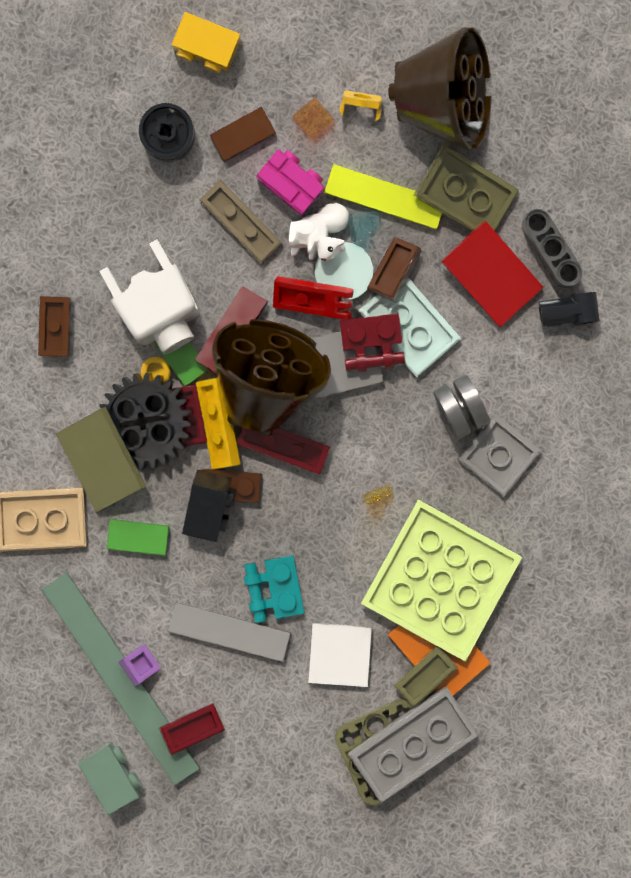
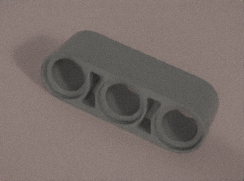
(551, 233)

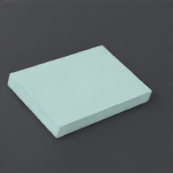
(423, 329)

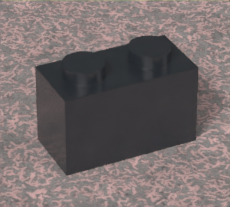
(207, 505)

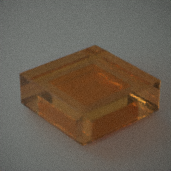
(313, 118)

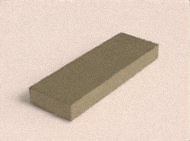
(240, 221)

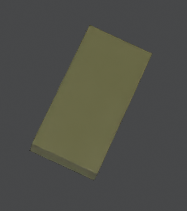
(425, 676)

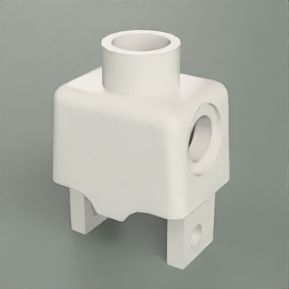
(155, 304)

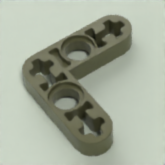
(345, 748)

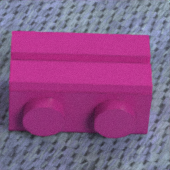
(290, 181)

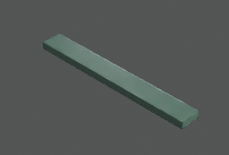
(105, 657)

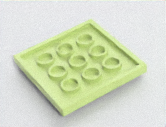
(441, 580)

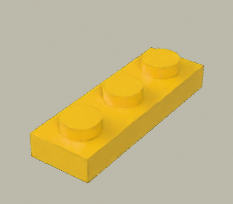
(219, 432)

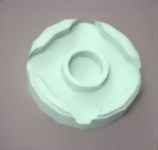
(346, 269)

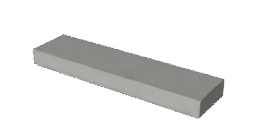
(229, 631)

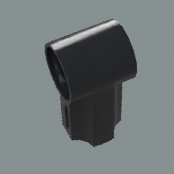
(576, 309)

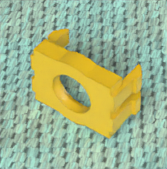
(361, 100)

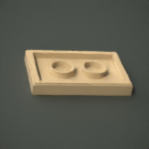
(42, 519)

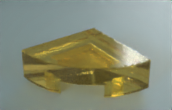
(377, 494)

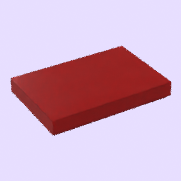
(492, 273)

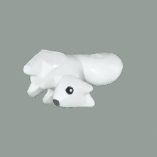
(314, 230)

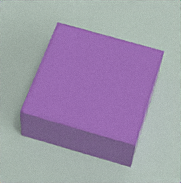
(139, 665)

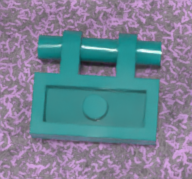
(283, 588)

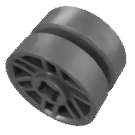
(462, 407)

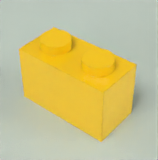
(205, 42)

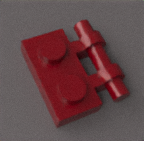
(372, 332)

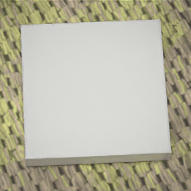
(340, 654)

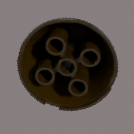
(446, 89)
(267, 373)

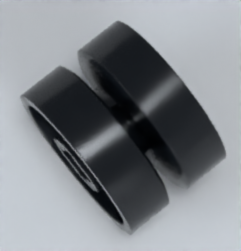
(172, 118)

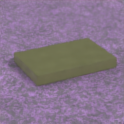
(465, 190)
(100, 459)

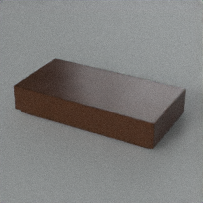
(243, 134)
(394, 269)

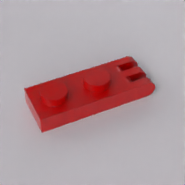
(312, 298)

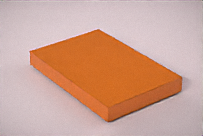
(417, 647)

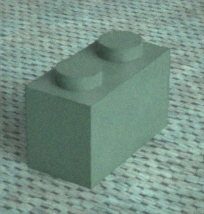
(110, 777)

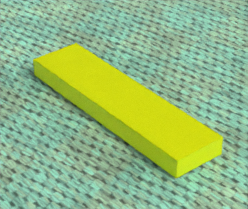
(380, 196)

